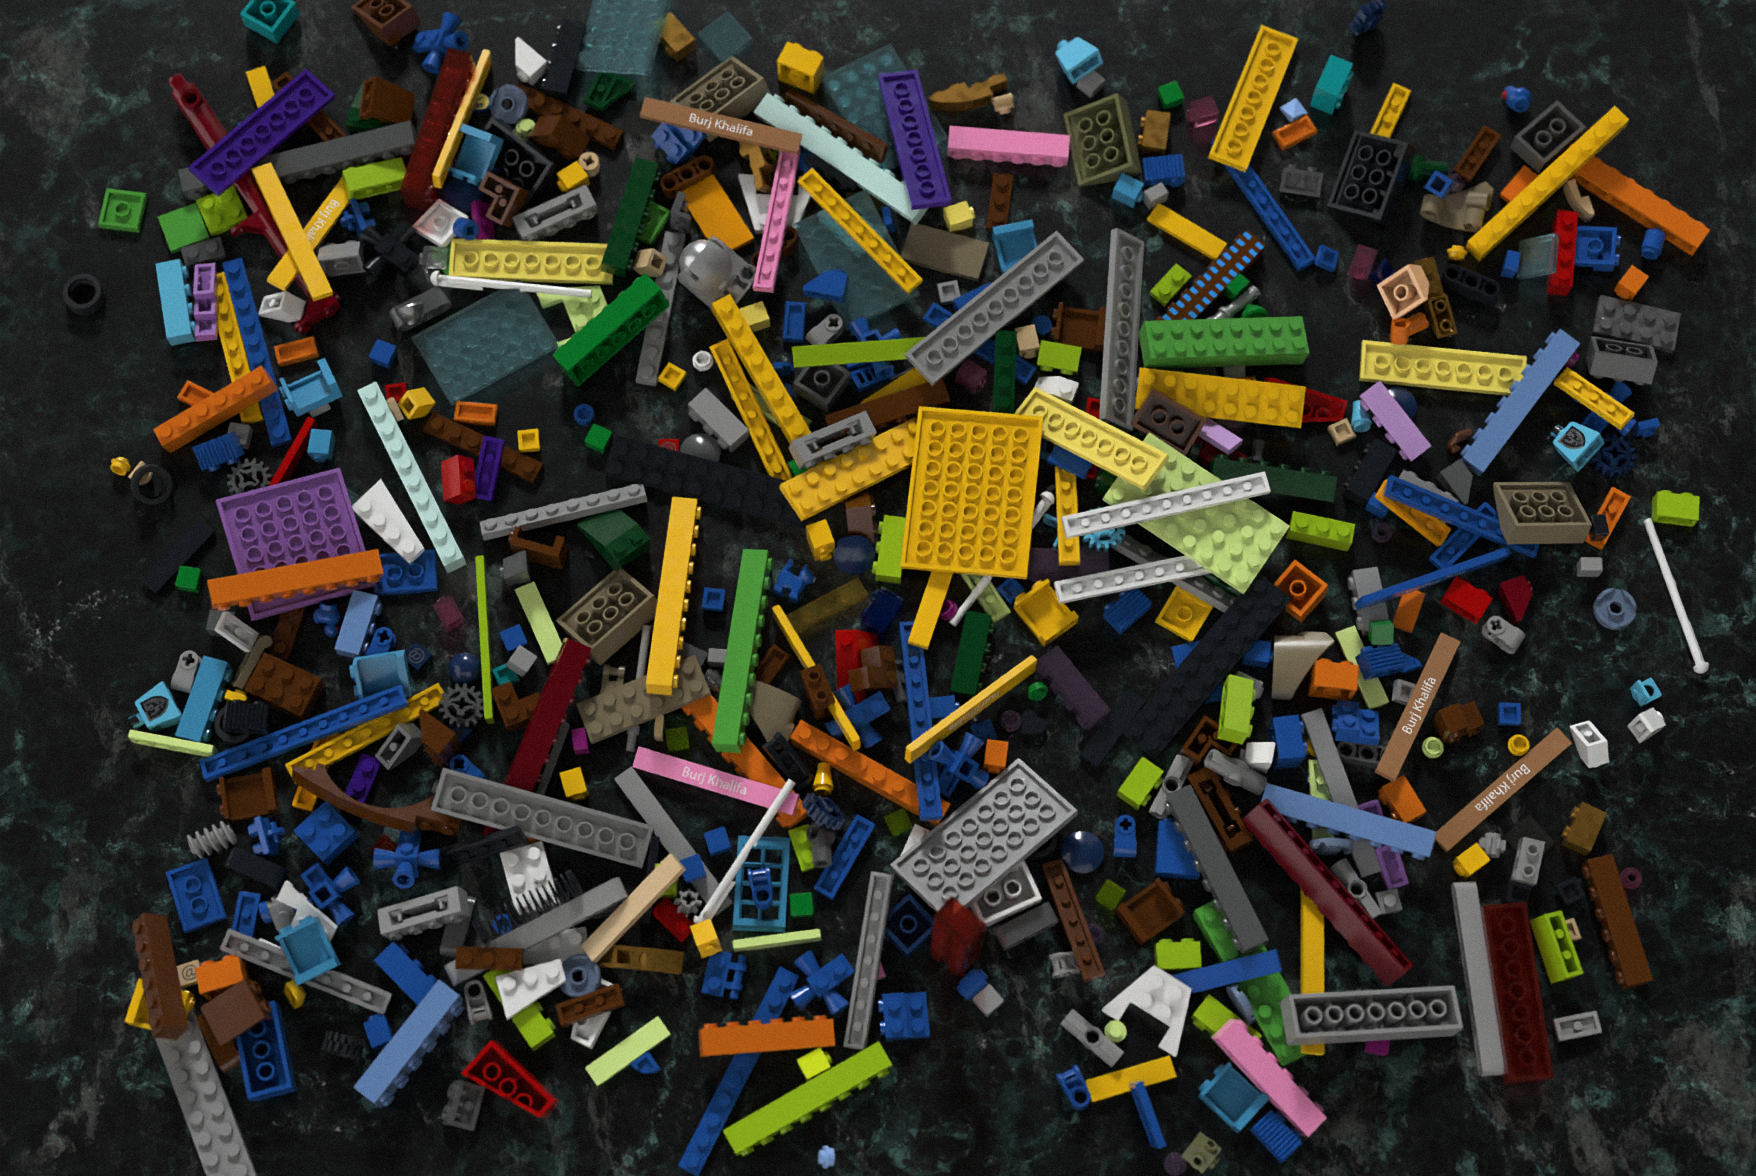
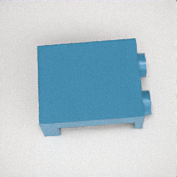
(476, 155)
(1013, 242)
(311, 390)
(380, 673)
(307, 949)
(1232, 1097)

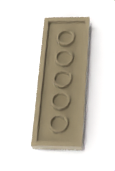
(632, 705)

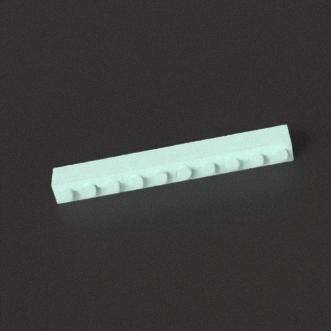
(836, 153)
(411, 477)

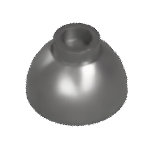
(410, 312)

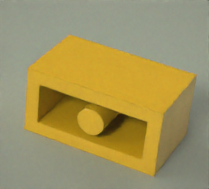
(820, 540)

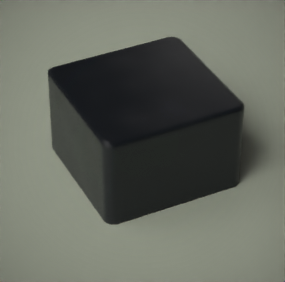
(1599, 527)

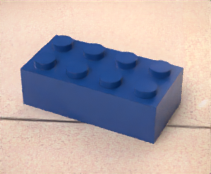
(266, 1058)

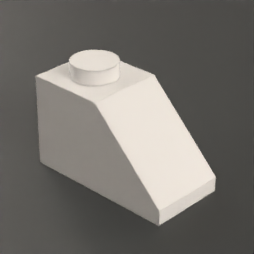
(528, 63)
(282, 307)
(1058, 387)
(1646, 724)
(1590, 744)
(1258, 755)

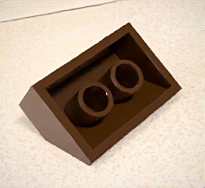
(439, 740)

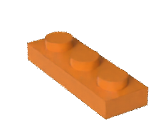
(1612, 507)

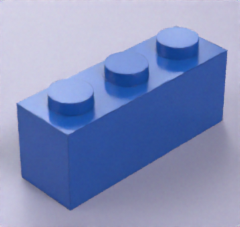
(405, 972)

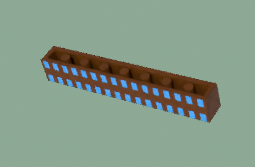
(1212, 285)

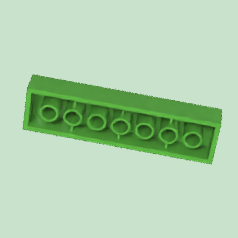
(1223, 342)
(1262, 992)

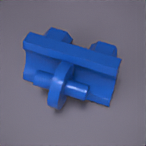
(355, 219)
(268, 835)

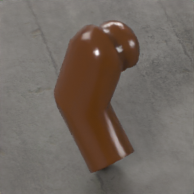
(1458, 437)

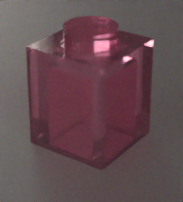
(1202, 111)
(1362, 262)
(972, 376)
(448, 613)

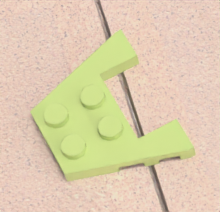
(578, 308)

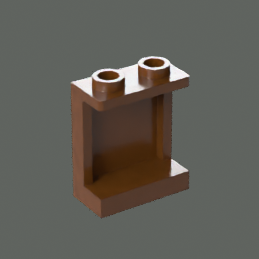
(386, 102)
(1079, 327)
(540, 553)
(817, 692)
(248, 796)
(1150, 911)
(236, 1011)

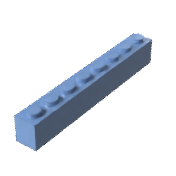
(1519, 402)
(1351, 821)

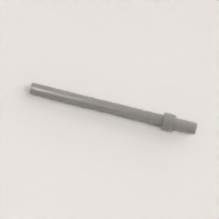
(641, 668)

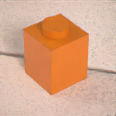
(1630, 283)
(995, 756)

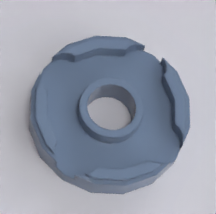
(519, 107)
(1612, 620)
(1331, 846)
(591, 980)
(1240, 1004)

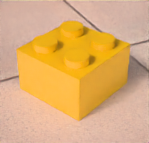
(800, 67)

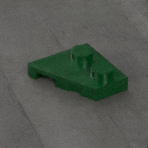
(606, 90)

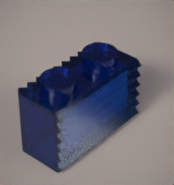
(881, 612)

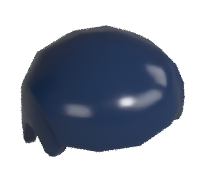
(465, 668)

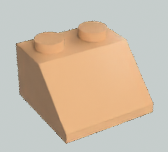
(1404, 290)

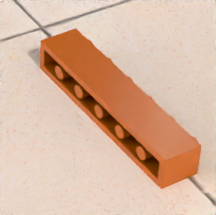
(215, 409)
(766, 1037)

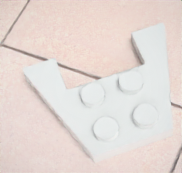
(759, 203)
(294, 899)
(1160, 997)

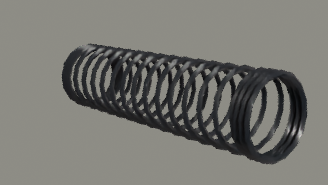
(484, 934)

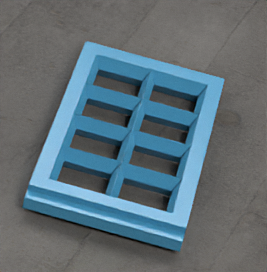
(760, 924)

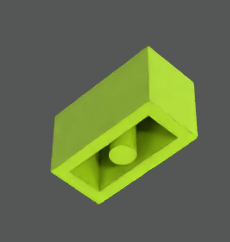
(1059, 357)
(1675, 508)
(1140, 783)
(1177, 956)

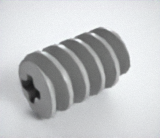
(212, 840)

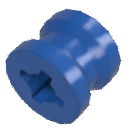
(460, 229)

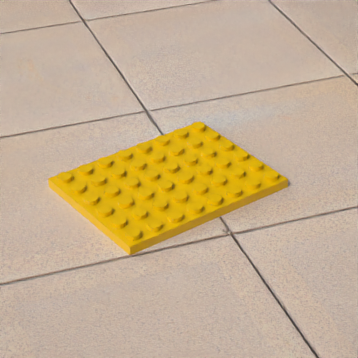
(972, 492)

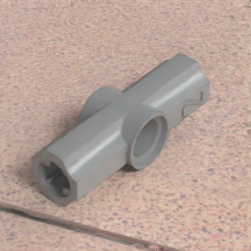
(1235, 772)
(1175, 775)
(1349, 878)
(1080, 1028)

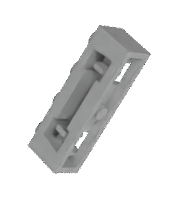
(555, 215)
(806, 456)
(395, 925)

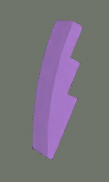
(206, 302)
(1390, 862)

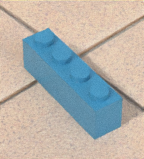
(204, 700)

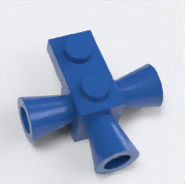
(439, 41)
(862, 332)
(1593, 421)
(860, 715)
(958, 764)
(407, 858)
(328, 893)
(822, 982)

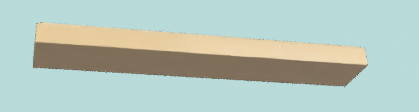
(633, 907)

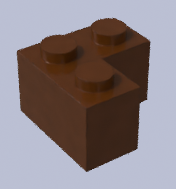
(561, 134)
(507, 198)
(859, 514)
(877, 671)
(514, 712)
(1457, 721)
(1205, 739)

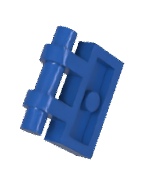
(717, 973)

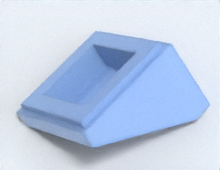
(1293, 110)

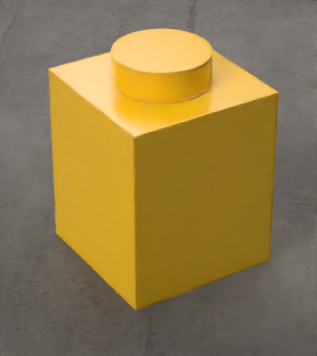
(572, 178)
(416, 403)
(574, 785)
(1470, 861)
(706, 938)

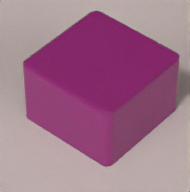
(580, 741)
(1377, 1047)

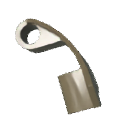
(1459, 210)
(1294, 659)
(773, 710)

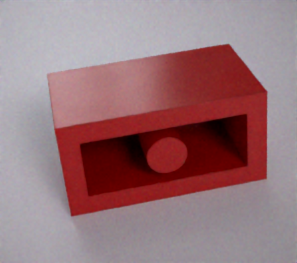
(458, 479)
(1466, 599)

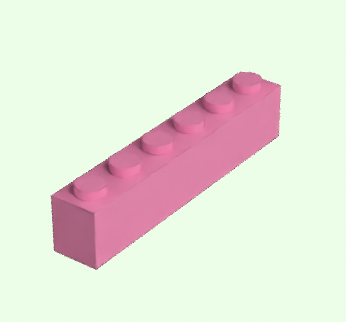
(1008, 146)
(1269, 1077)

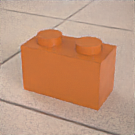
(1401, 800)

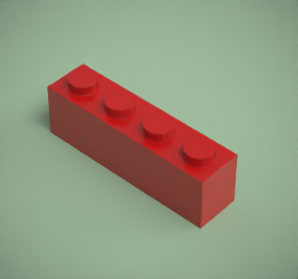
(1565, 226)

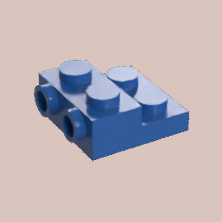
(677, 142)
(1597, 248)
(1355, 724)
(904, 1016)

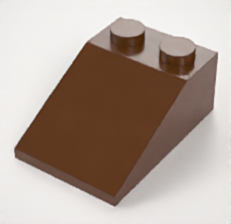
(388, 18)

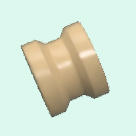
(593, 167)

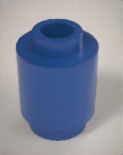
(1653, 243)
(972, 983)

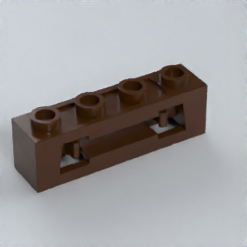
(1233, 814)

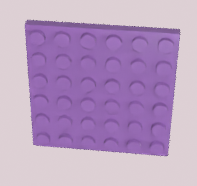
(292, 526)

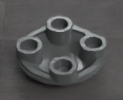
(702, 446)

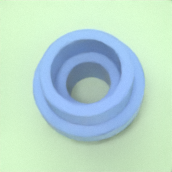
(826, 1156)

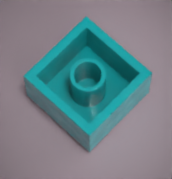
(270, 17)
(1332, 85)

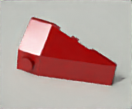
(1317, 405)
(849, 657)

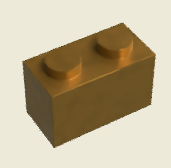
(676, 38)
(1155, 133)
(1583, 828)

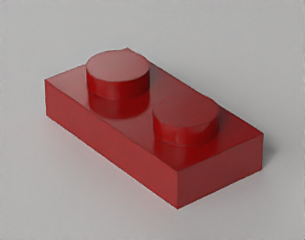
(674, 922)

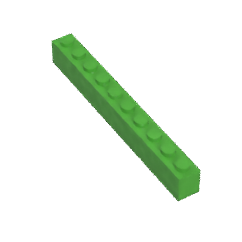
(742, 650)

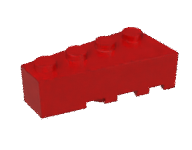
(508, 1078)

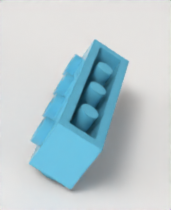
(175, 302)

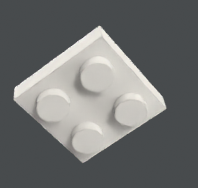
(438, 223)

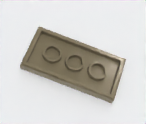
(944, 251)

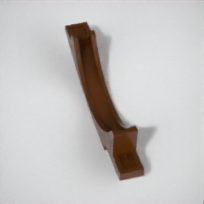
(402, 818)

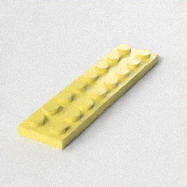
(529, 261)
(1440, 368)
(1095, 439)

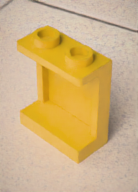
(1043, 613)
(138, 1012)

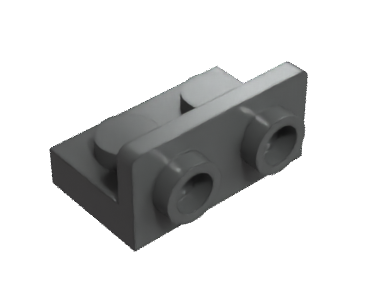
(1301, 181)
(679, 215)
(463, 1105)

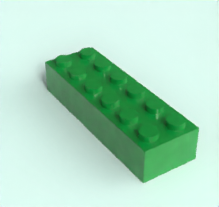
(611, 329)

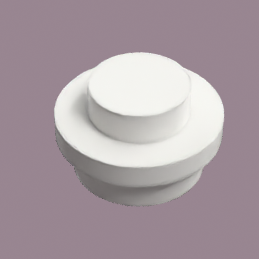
(702, 361)

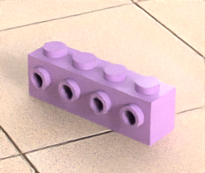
(1395, 421)

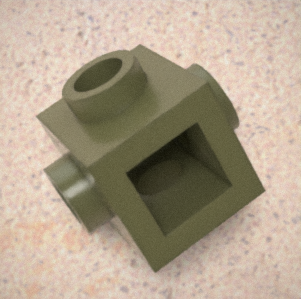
(1202, 1153)

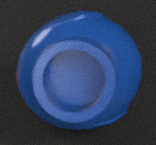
(1517, 98)
(328, 614)

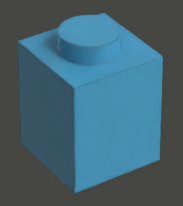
(1128, 190)
(321, 445)

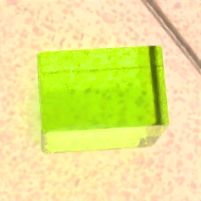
(1110, 895)

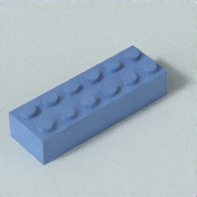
(410, 1044)

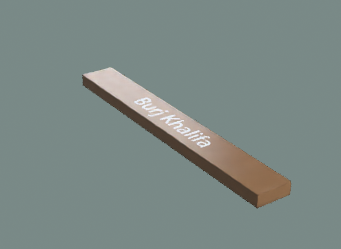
(721, 125)
(1417, 707)
(1502, 789)

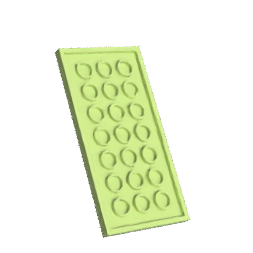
(1224, 539)

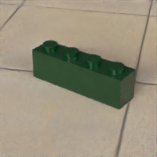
(1004, 372)
(970, 655)

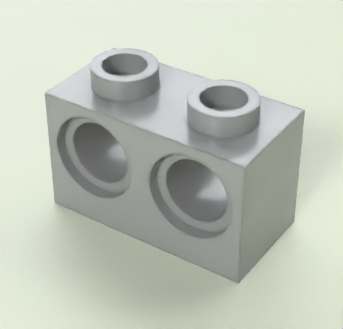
(1527, 861)

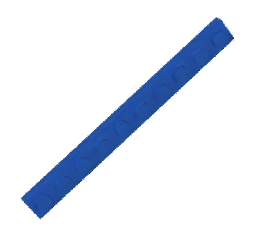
(256, 348)
(920, 722)
(304, 733)
(735, 1078)

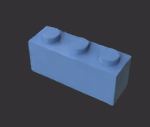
(358, 624)

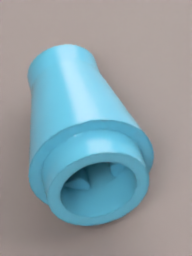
(1360, 418)

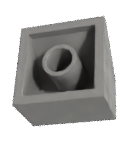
(341, 258)

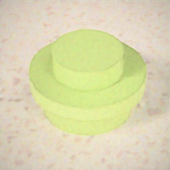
(525, 127)
(1432, 747)
(1115, 1031)

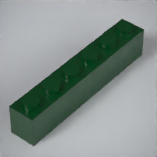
(630, 217)
(1280, 479)

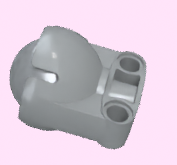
(714, 271)

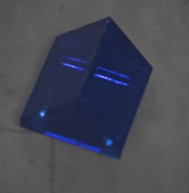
(1382, 271)

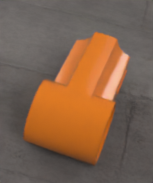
(1403, 328)

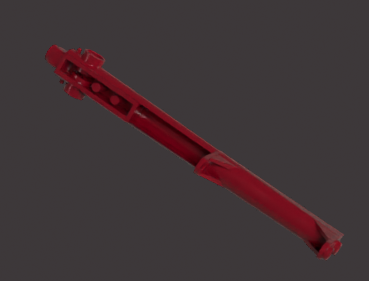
(261, 221)

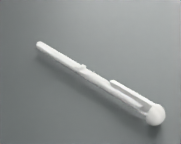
(478, 284)
(1040, 509)
(1700, 665)
(727, 883)

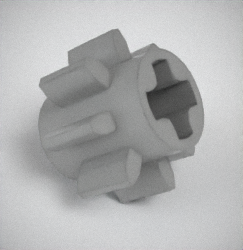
(1492, 845)
(687, 896)

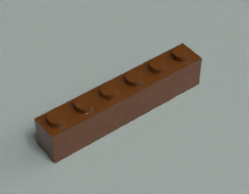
(895, 407)
(1617, 922)
(159, 976)

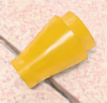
(823, 780)

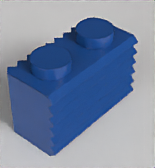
(1163, 169)
(218, 450)
(1126, 610)
(1380, 661)
(1276, 1135)

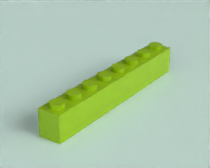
(807, 1099)

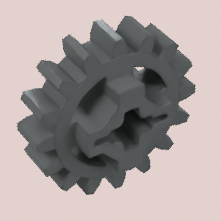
(251, 472)
(452, 704)

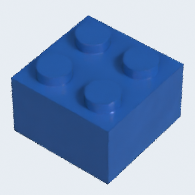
(1289, 746)
(326, 833)

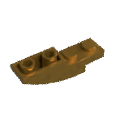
(962, 98)
(761, 163)
(1437, 306)
(643, 959)

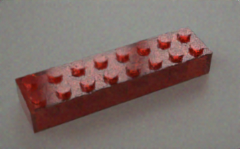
(445, 102)
(956, 937)
(1516, 993)

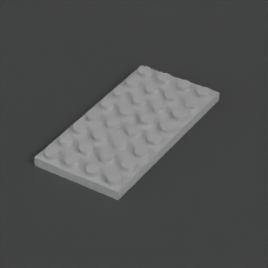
(984, 838)

